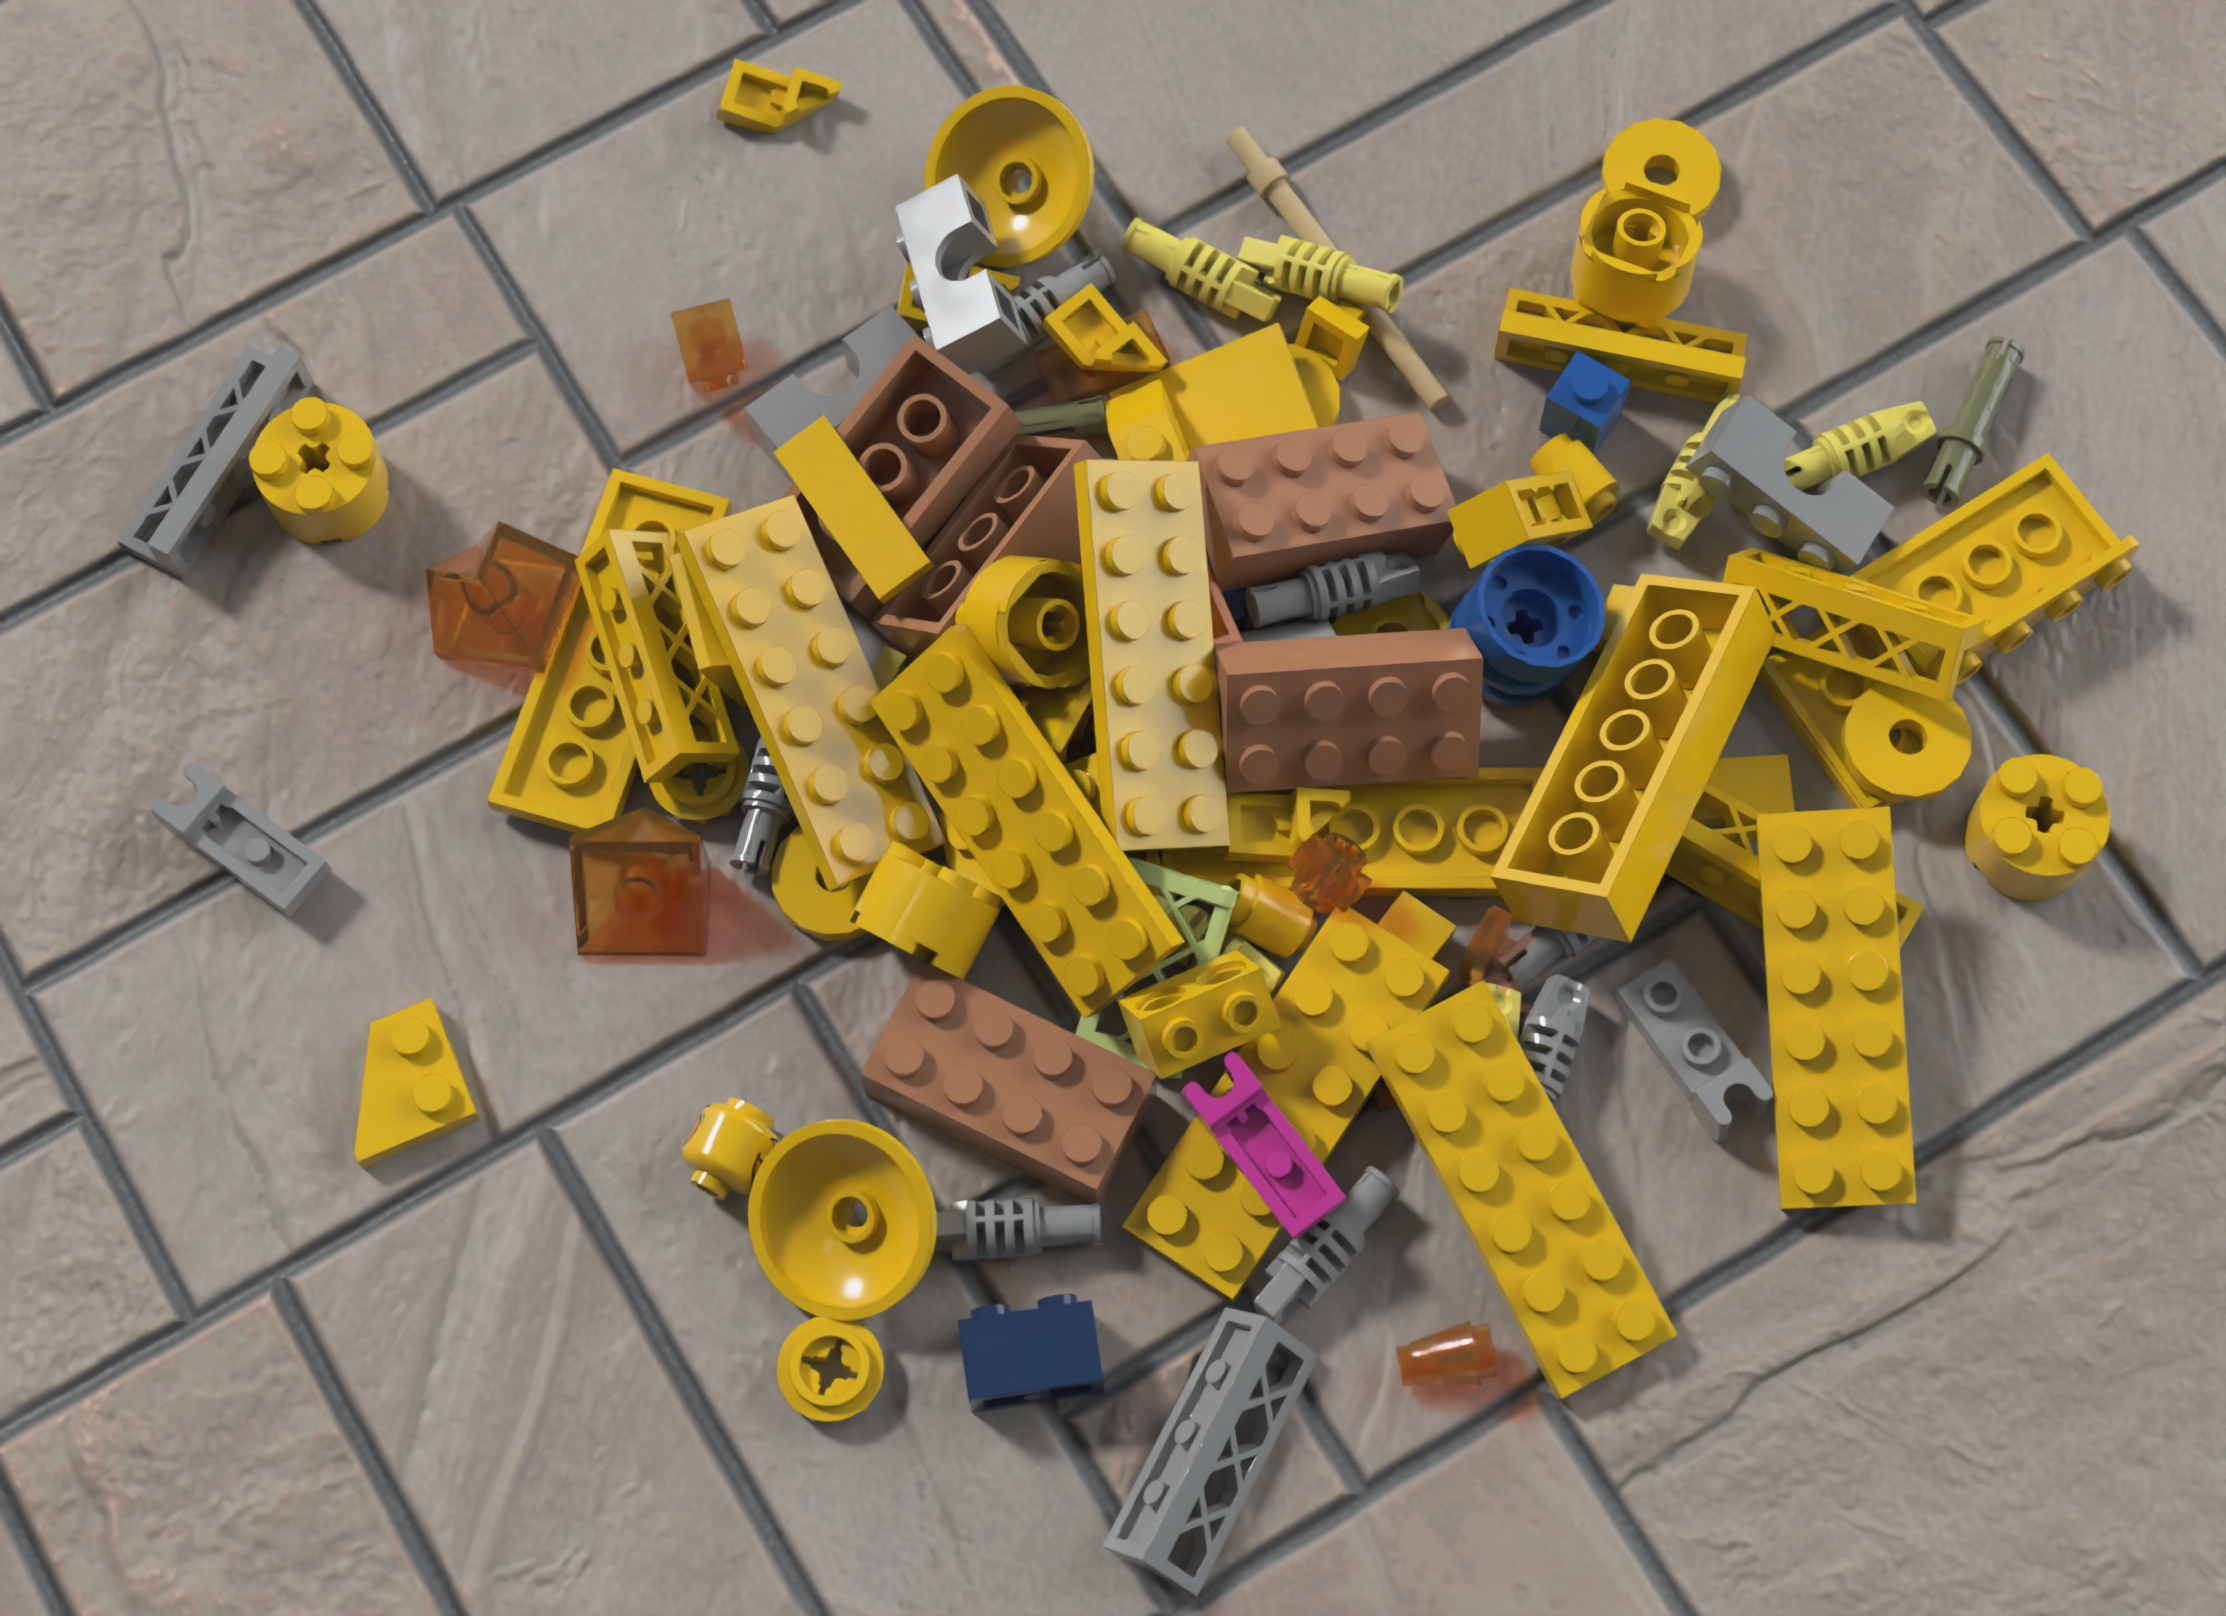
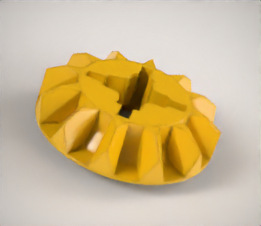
(720, 794)
(817, 1341)

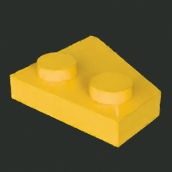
(410, 1085)

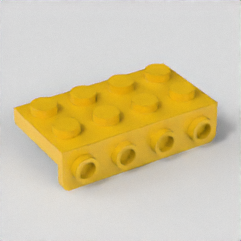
(2008, 559)

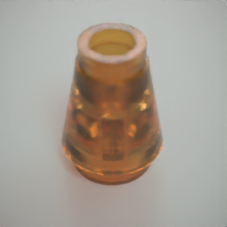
(1450, 1357)

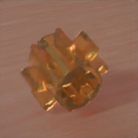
(1329, 872)

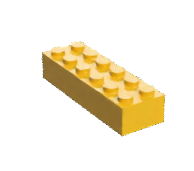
(1634, 757)

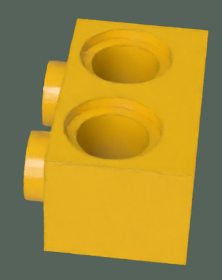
(1516, 513)
(1199, 1014)

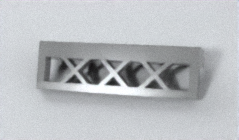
(224, 466)
(1203, 1439)

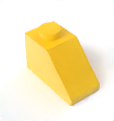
(1145, 425)

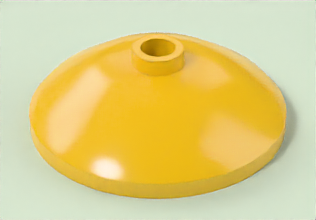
(994, 144)
(808, 1226)

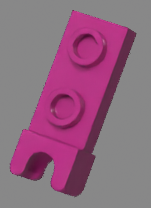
(1266, 1150)

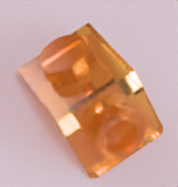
(710, 344)

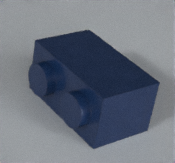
(1030, 1353)

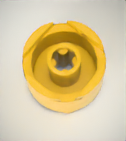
(1635, 253)
(320, 472)
(1030, 620)
(2044, 793)
(927, 910)

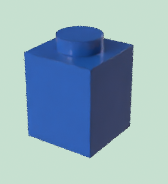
(1585, 402)

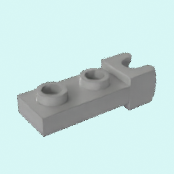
(243, 842)
(1693, 1047)

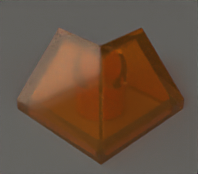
(501, 600)
(640, 887)

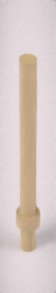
(1271, 183)

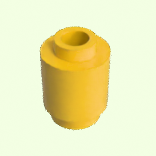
(1590, 476)
(1270, 916)

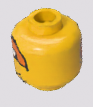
(728, 1147)

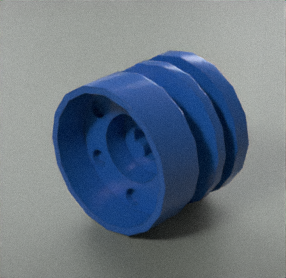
(1532, 622)

